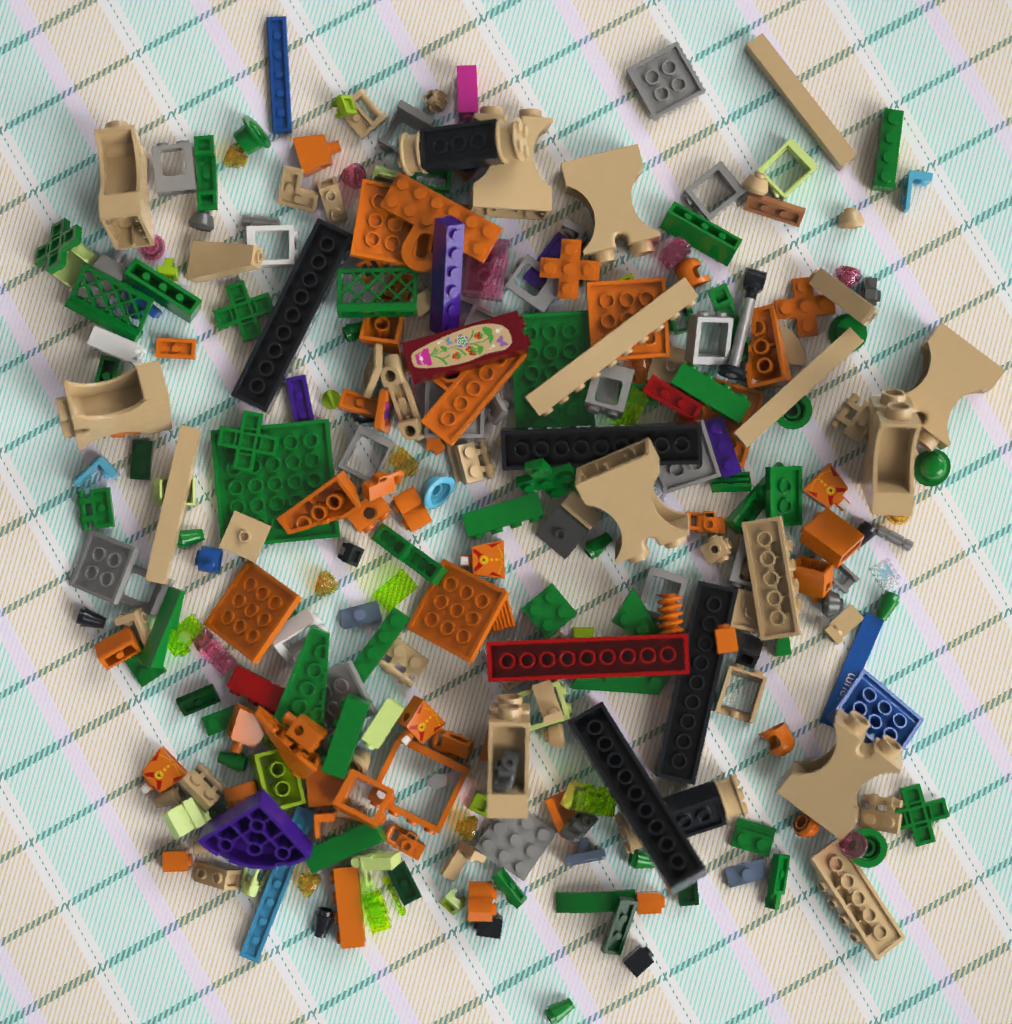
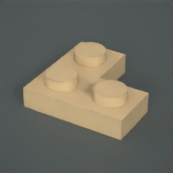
(292, 194)

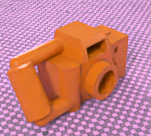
(381, 484)
(707, 524)
(452, 744)
(404, 842)

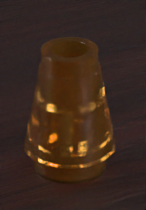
(641, 369)

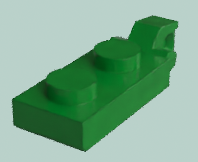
(777, 880)

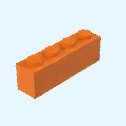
(349, 907)

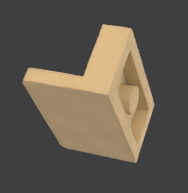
(585, 514)

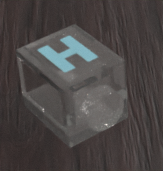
(885, 574)

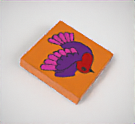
(384, 412)

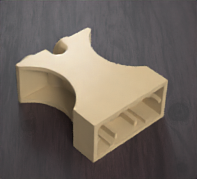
(124, 186)
(515, 187)
(605, 189)
(948, 373)
(123, 404)
(890, 454)
(624, 490)
(509, 731)
(829, 784)

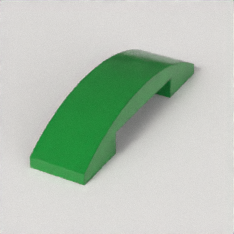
(206, 173)
(722, 301)
(589, 901)

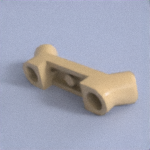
(395, 380)

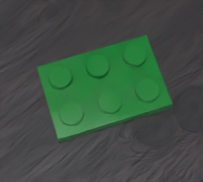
(784, 493)

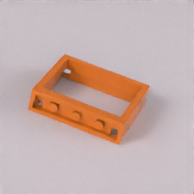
(435, 755)

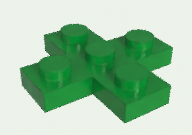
(61, 240)
(243, 311)
(248, 441)
(544, 477)
(919, 814)

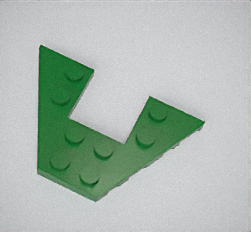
(636, 620)

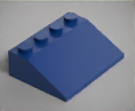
(880, 707)

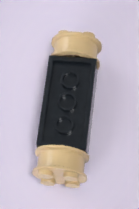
(463, 146)
(697, 809)

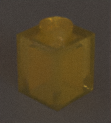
(405, 462)

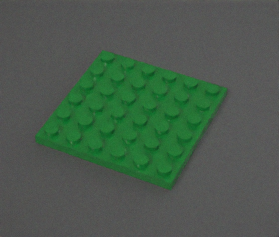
(277, 482)

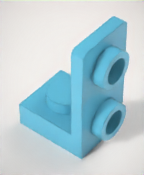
(920, 180)
(107, 470)

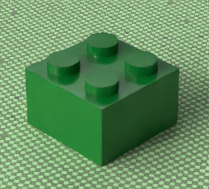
(549, 611)

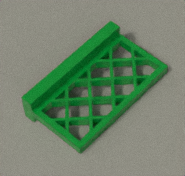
(377, 309)
(107, 318)

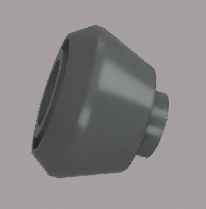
(202, 221)
(831, 604)

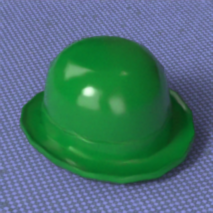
(932, 467)

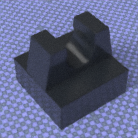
(352, 554)

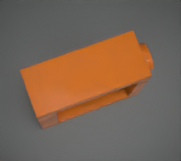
(345, 791)

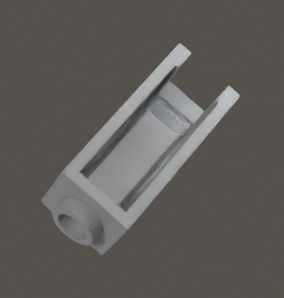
(842, 576)

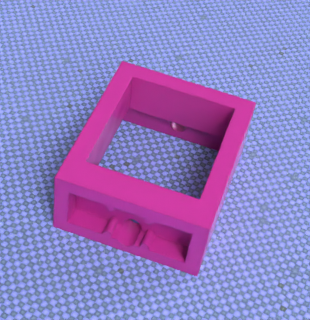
(467, 92)

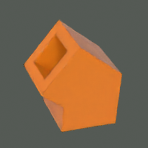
(435, 445)

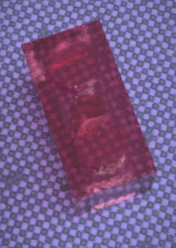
(675, 253)
(214, 651)

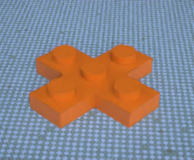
(569, 269)
(804, 307)

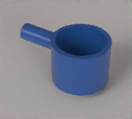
(209, 559)

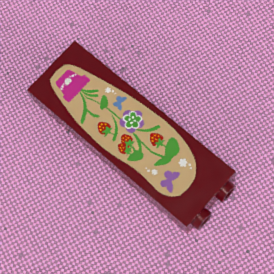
(466, 347)

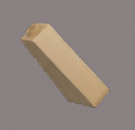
(220, 260)
(843, 296)

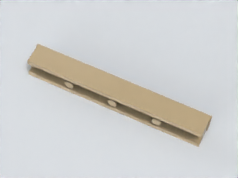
(800, 101)
(797, 387)
(174, 505)

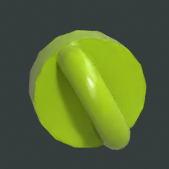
(331, 399)

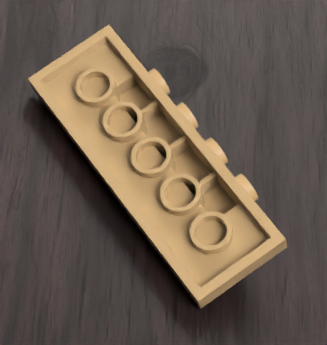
(772, 578)
(855, 901)

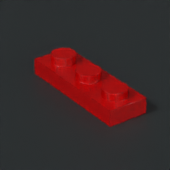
(673, 397)

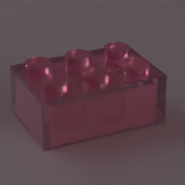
(488, 279)

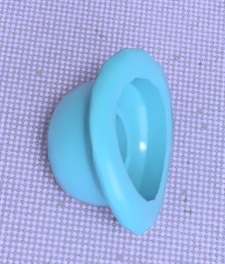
(437, 490)

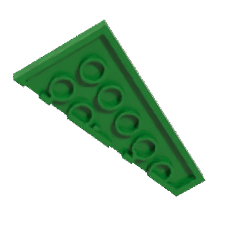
(308, 681)

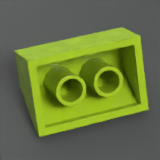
(276, 779)

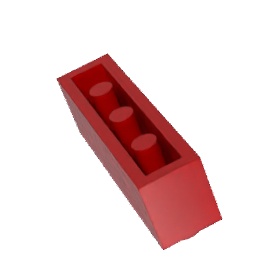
(255, 688)

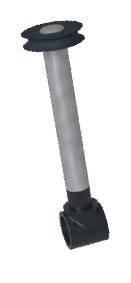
(753, 285)

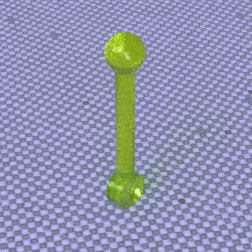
(402, 911)

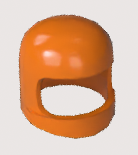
(689, 269)
(784, 736)

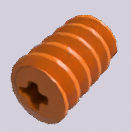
(670, 613)

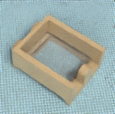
(740, 693)

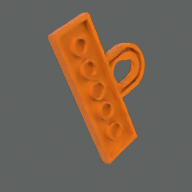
(420, 207)
(467, 397)

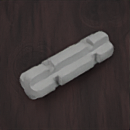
(256, 220)
(894, 538)

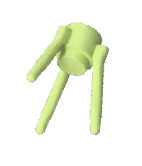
(252, 885)

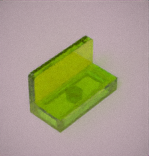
(634, 406)
(395, 590)

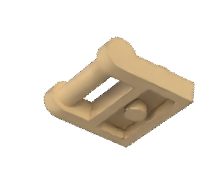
(361, 122)

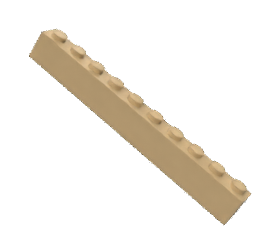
(611, 346)

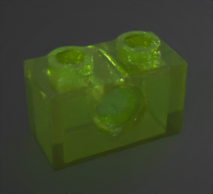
(175, 644)
(593, 801)
(376, 910)

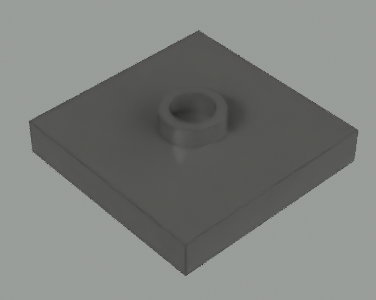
(562, 532)

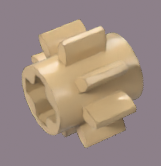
(435, 101)

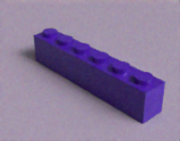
(446, 273)

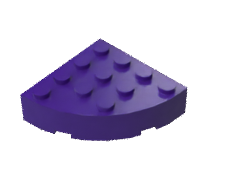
(256, 835)

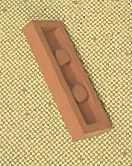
(774, 209)

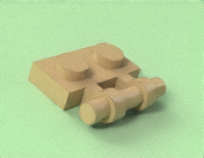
(859, 424)
(469, 463)
(407, 657)
(199, 788)
(883, 821)

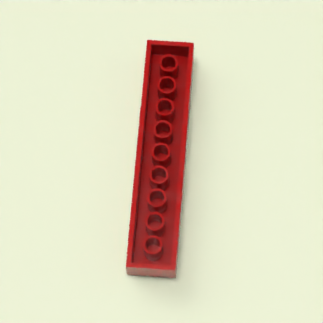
(588, 657)

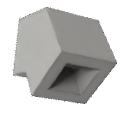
(437, 780)

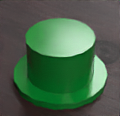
(251, 136)
(842, 323)
(797, 415)
(875, 851)

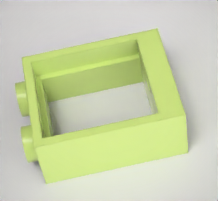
(800, 156)
(561, 690)
(382, 724)

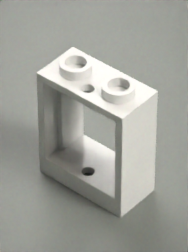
(293, 238)
(116, 346)
(291, 628)

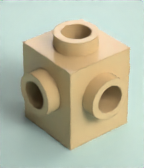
(717, 549)

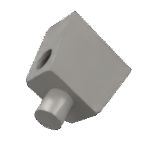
(111, 266)

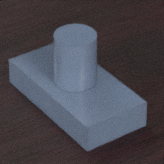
(360, 614)
(585, 855)
(746, 872)

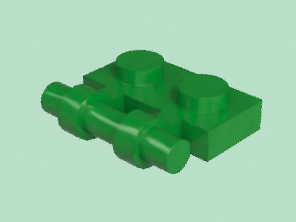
(101, 508)

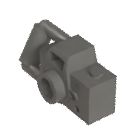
(869, 290)
(505, 771)
(578, 826)

